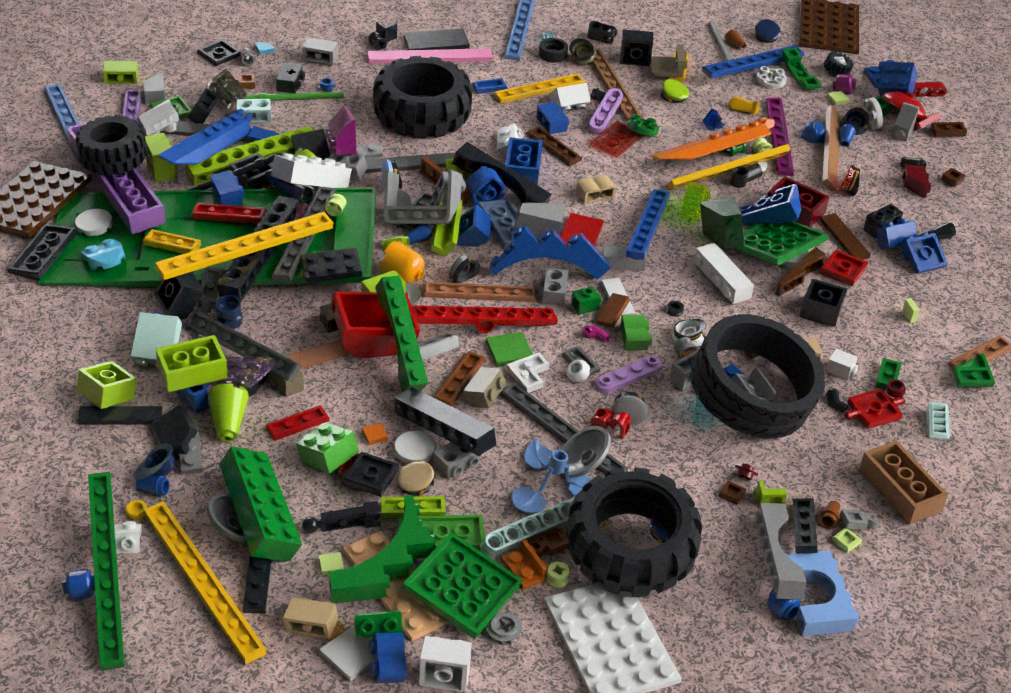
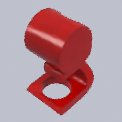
(604, 418)

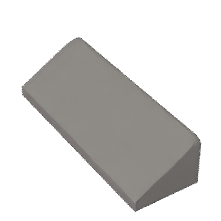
(438, 345)

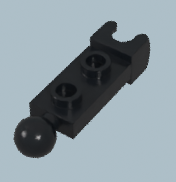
(296, 191)
(345, 518)

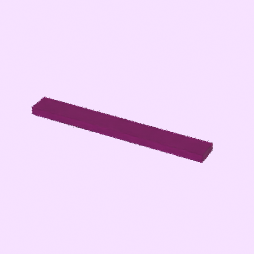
(779, 135)

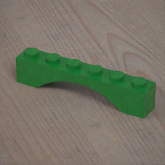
(410, 362)

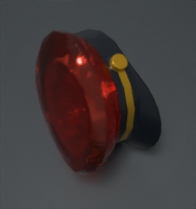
(851, 180)

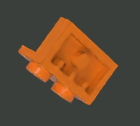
(526, 565)

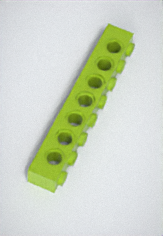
(220, 161)

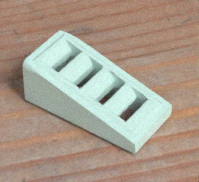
(938, 419)

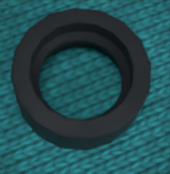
(553, 56)

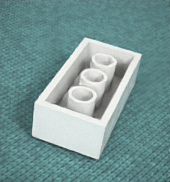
(311, 171)

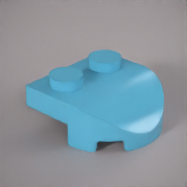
(105, 255)

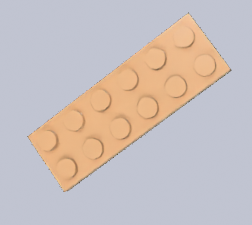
(416, 617)

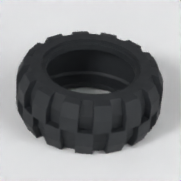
(624, 567)

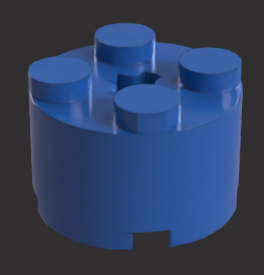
(485, 185)

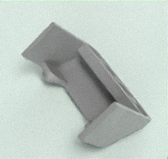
(399, 209)

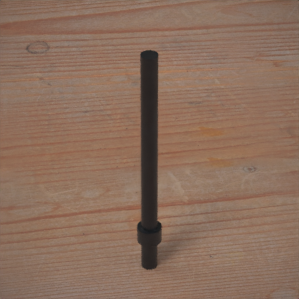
(258, 164)

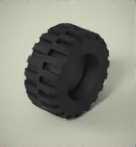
(111, 145)

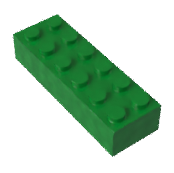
(260, 504)

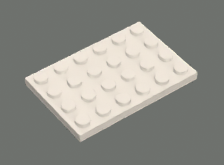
(611, 641)

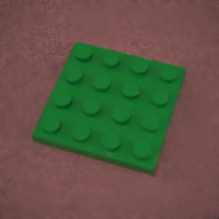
(780, 241)
(462, 585)

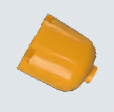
(404, 261)

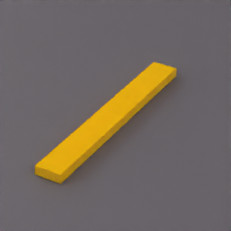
(728, 167)

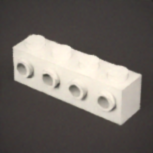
(723, 273)

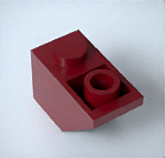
(916, 180)

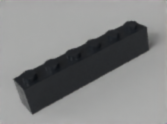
(445, 421)

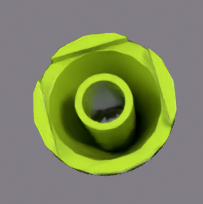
(227, 409)

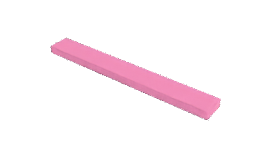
(452, 55)

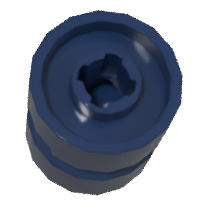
(229, 311)

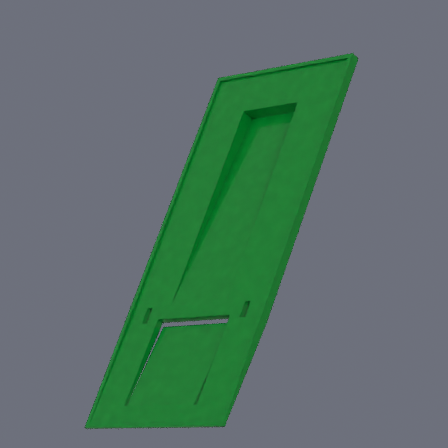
(350, 230)

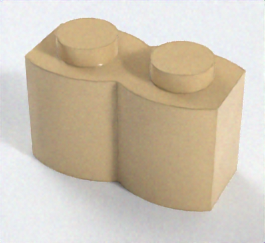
(595, 189)

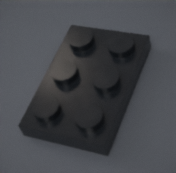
(331, 265)

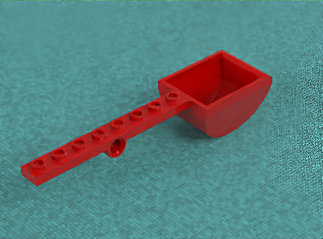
(369, 334)

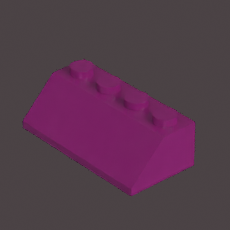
(342, 132)

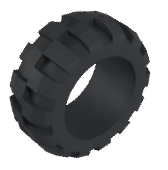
(422, 116)

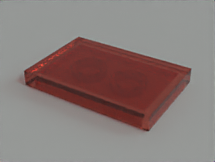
(616, 139)

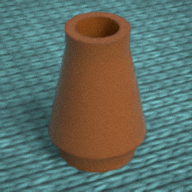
(733, 38)
(829, 515)

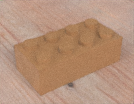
(903, 482)

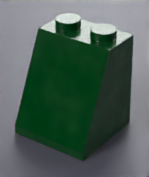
(722, 222)

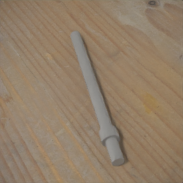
(720, 41)

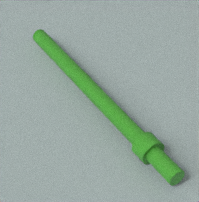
(297, 96)

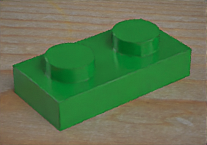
(888, 371)

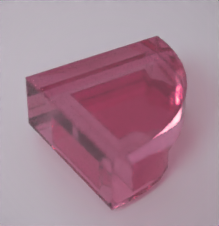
(300, 209)

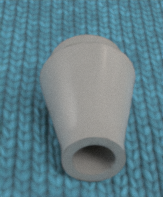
(247, 57)

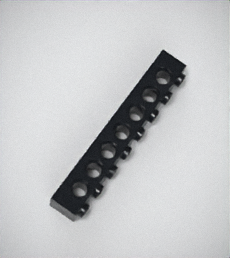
(247, 268)

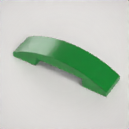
(795, 67)

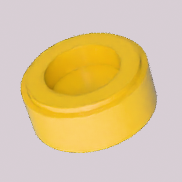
(135, 509)

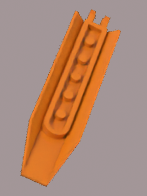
(719, 141)

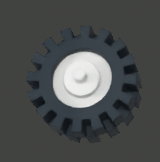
(838, 63)

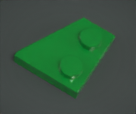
(974, 373)

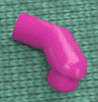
(595, 332)

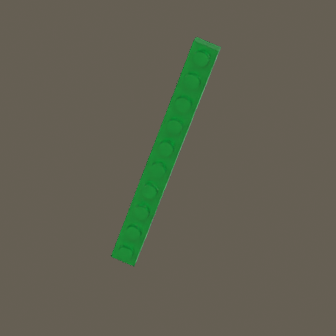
(106, 572)

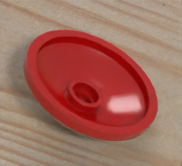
(898, 98)

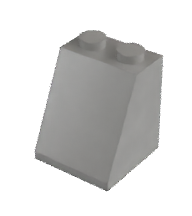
(540, 217)

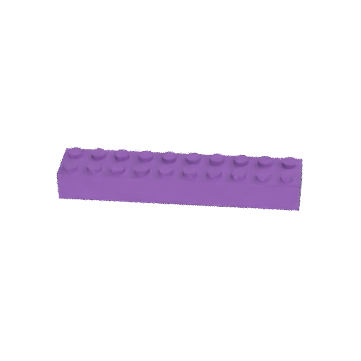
(127, 194)

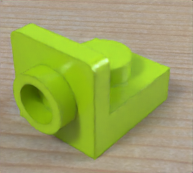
(769, 495)

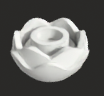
(578, 376)

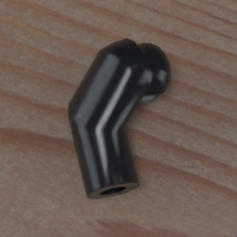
(834, 401)

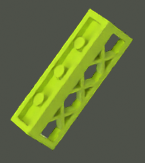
(446, 235)

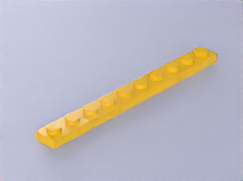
(243, 245)
(205, 583)

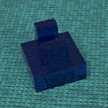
(713, 120)

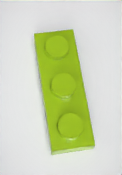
(428, 505)

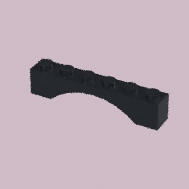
(471, 159)

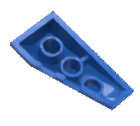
(778, 208)

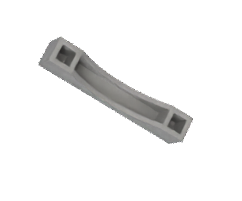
(786, 576)

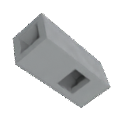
(617, 258)

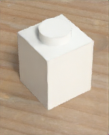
(842, 364)

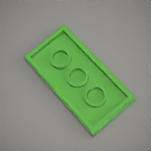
(467, 527)

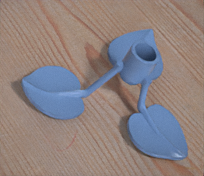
(537, 458)

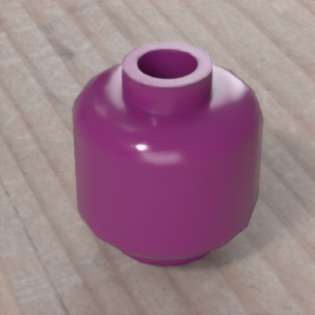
(844, 83)

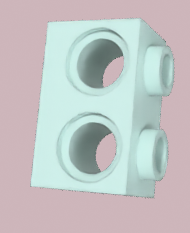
(257, 107)

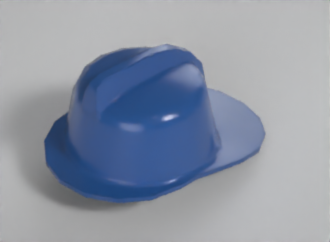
(813, 132)

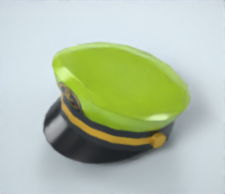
(674, 91)

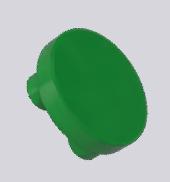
(643, 126)

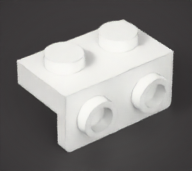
(504, 134)
(128, 537)

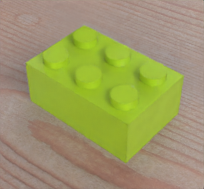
(191, 363)

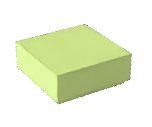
(838, 98)
(910, 310)
(846, 540)
(330, 562)

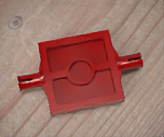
(874, 408)

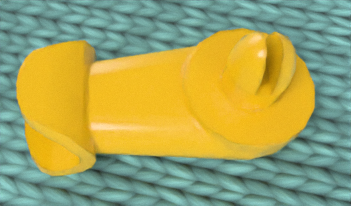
(743, 105)

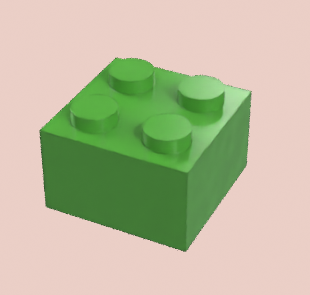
(327, 447)

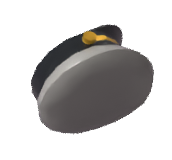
(632, 404)

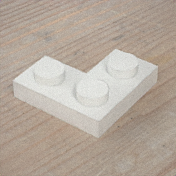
(526, 370)

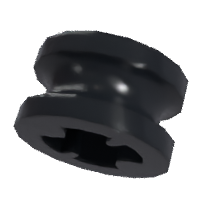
(673, 312)

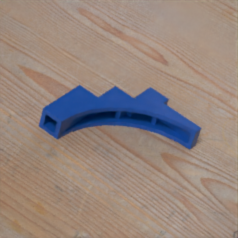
(551, 245)

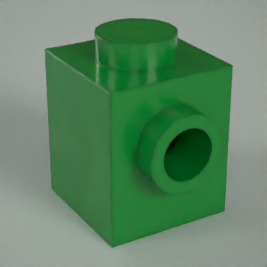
(585, 300)

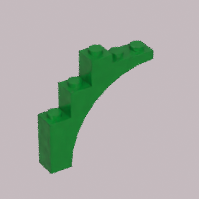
(372, 576)

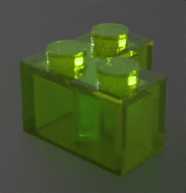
(693, 196)

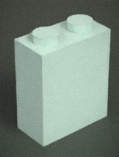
(151, 333)

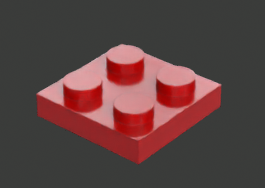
(844, 267)

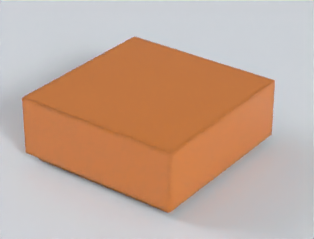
(374, 433)

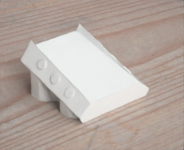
(159, 119)

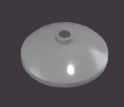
(586, 450)

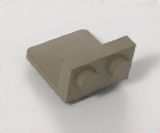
(670, 66)

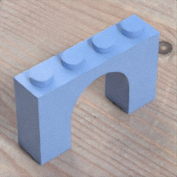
(831, 616)

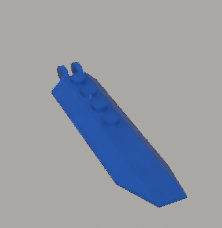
(209, 140)

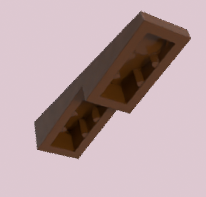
(796, 275)

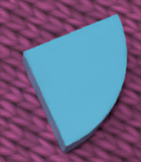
(264, 48)

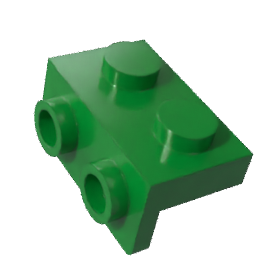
(379, 622)

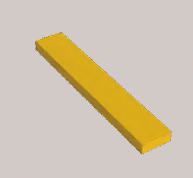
(537, 88)

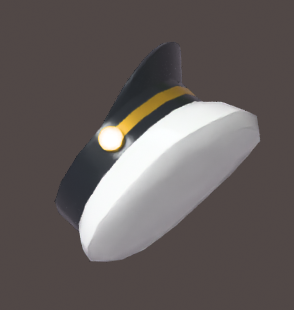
(690, 328)

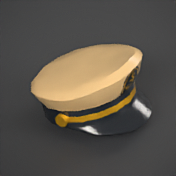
(416, 478)

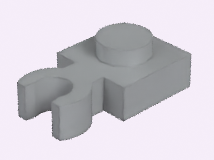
(857, 520)

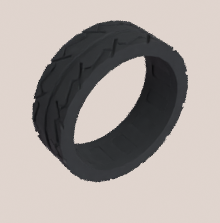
(736, 406)

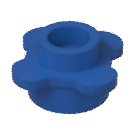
(326, 84)

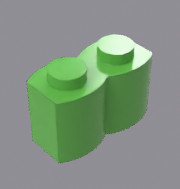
(635, 332)

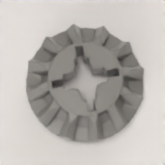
(507, 620)

